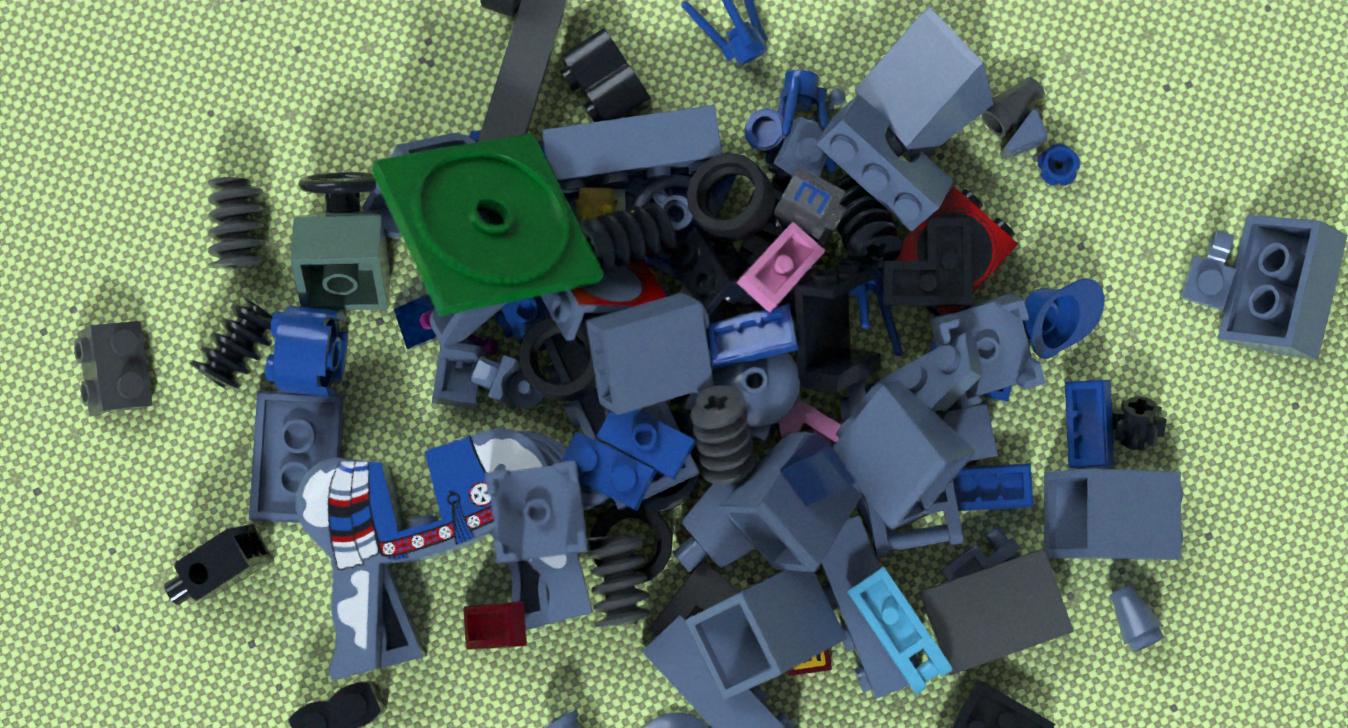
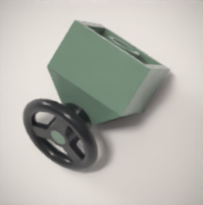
(340, 252)

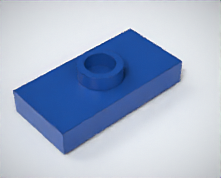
(752, 336)
(1089, 424)
(647, 441)
(994, 487)

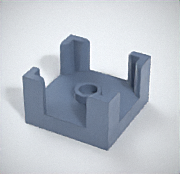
(1000, 344)
(537, 512)

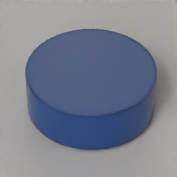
(764, 130)

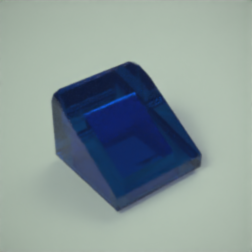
(409, 322)

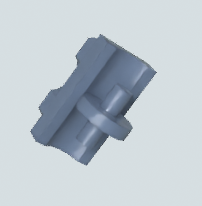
(506, 383)

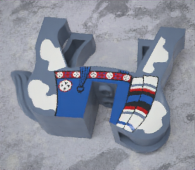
(360, 525)

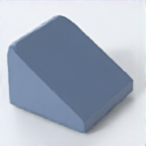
(1027, 137)

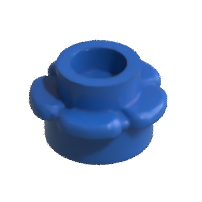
(1062, 154)

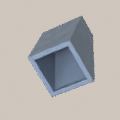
(927, 87)
(900, 453)
(1112, 514)
(777, 519)
(765, 631)

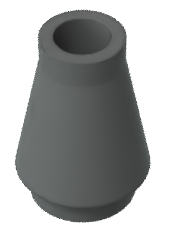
(1013, 107)

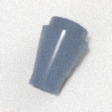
(1135, 619)

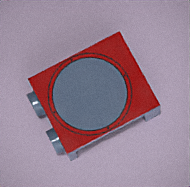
(616, 291)

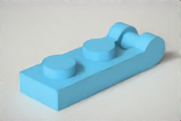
(898, 628)

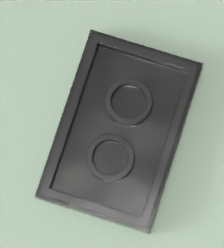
(996, 611)

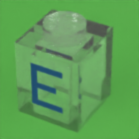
(811, 203)

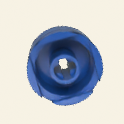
(307, 350)

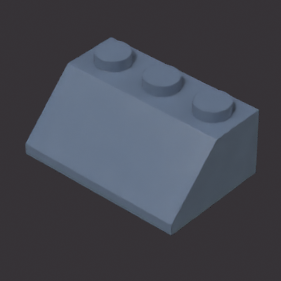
(1283, 285)

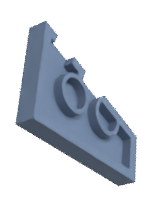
(941, 374)

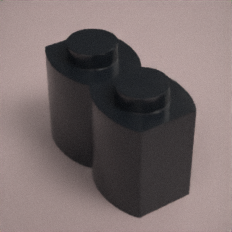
(604, 79)
(348, 708)

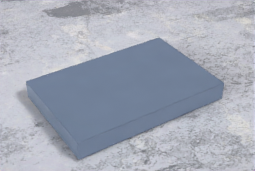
(290, 439)

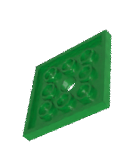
(477, 263)

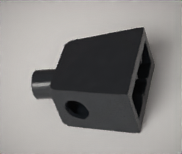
(218, 565)

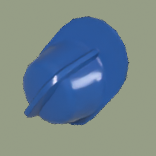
(1062, 316)

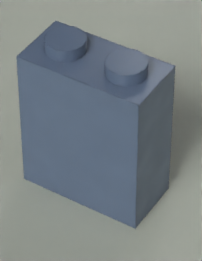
(650, 353)

